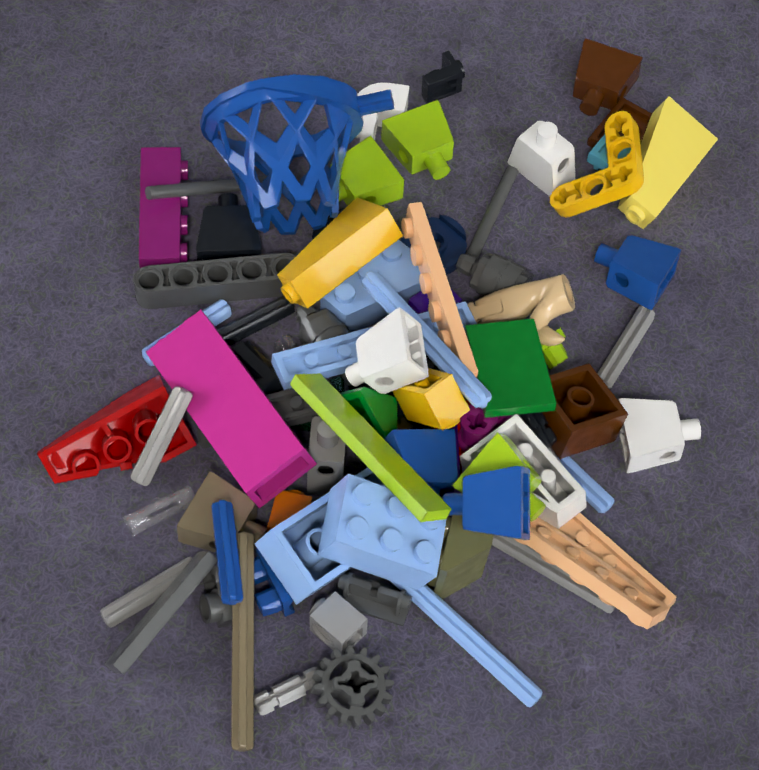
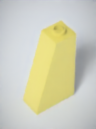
(670, 153)

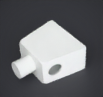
(544, 157)
(390, 354)
(654, 433)

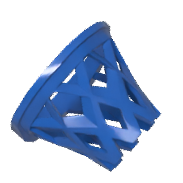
(345, 121)

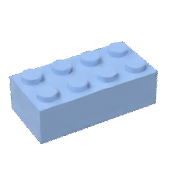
(294, 546)

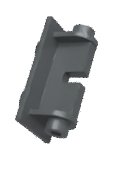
(375, 598)

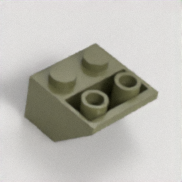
(461, 557)

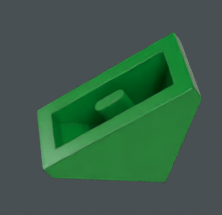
(375, 408)

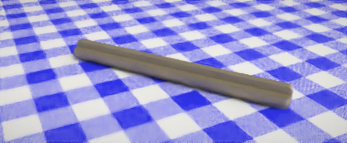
(243, 652)

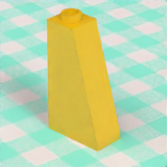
(338, 252)

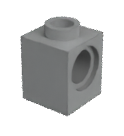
(337, 622)

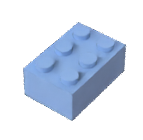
(379, 535)

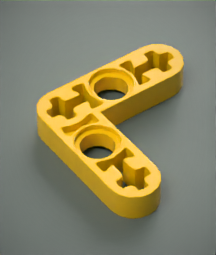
(624, 173)

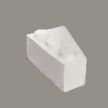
(558, 488)

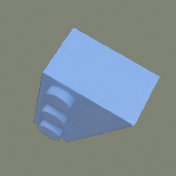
(355, 305)

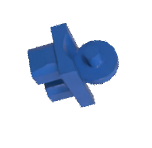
(274, 598)

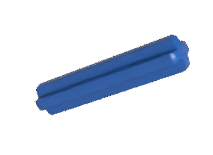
(227, 552)

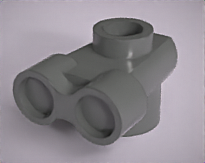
(210, 604)

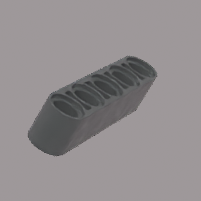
(200, 277)

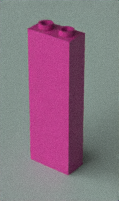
(231, 409)

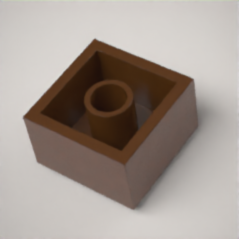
(584, 412)

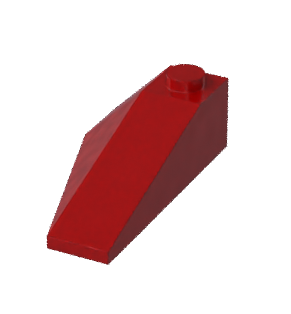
(113, 436)

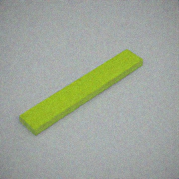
(370, 447)

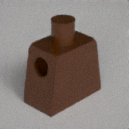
(604, 76)

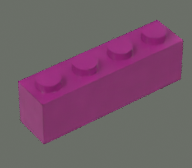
(162, 219)

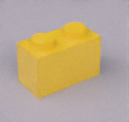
(433, 401)

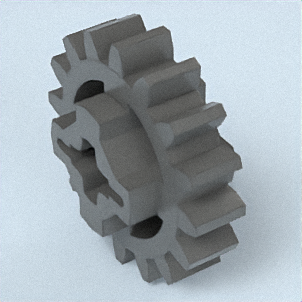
(337, 689)

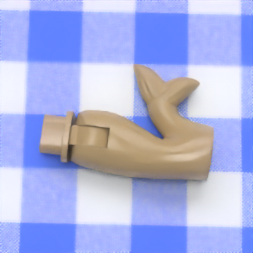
(540, 299)

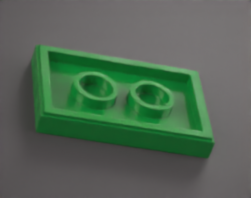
(511, 367)

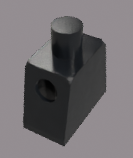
(227, 231)

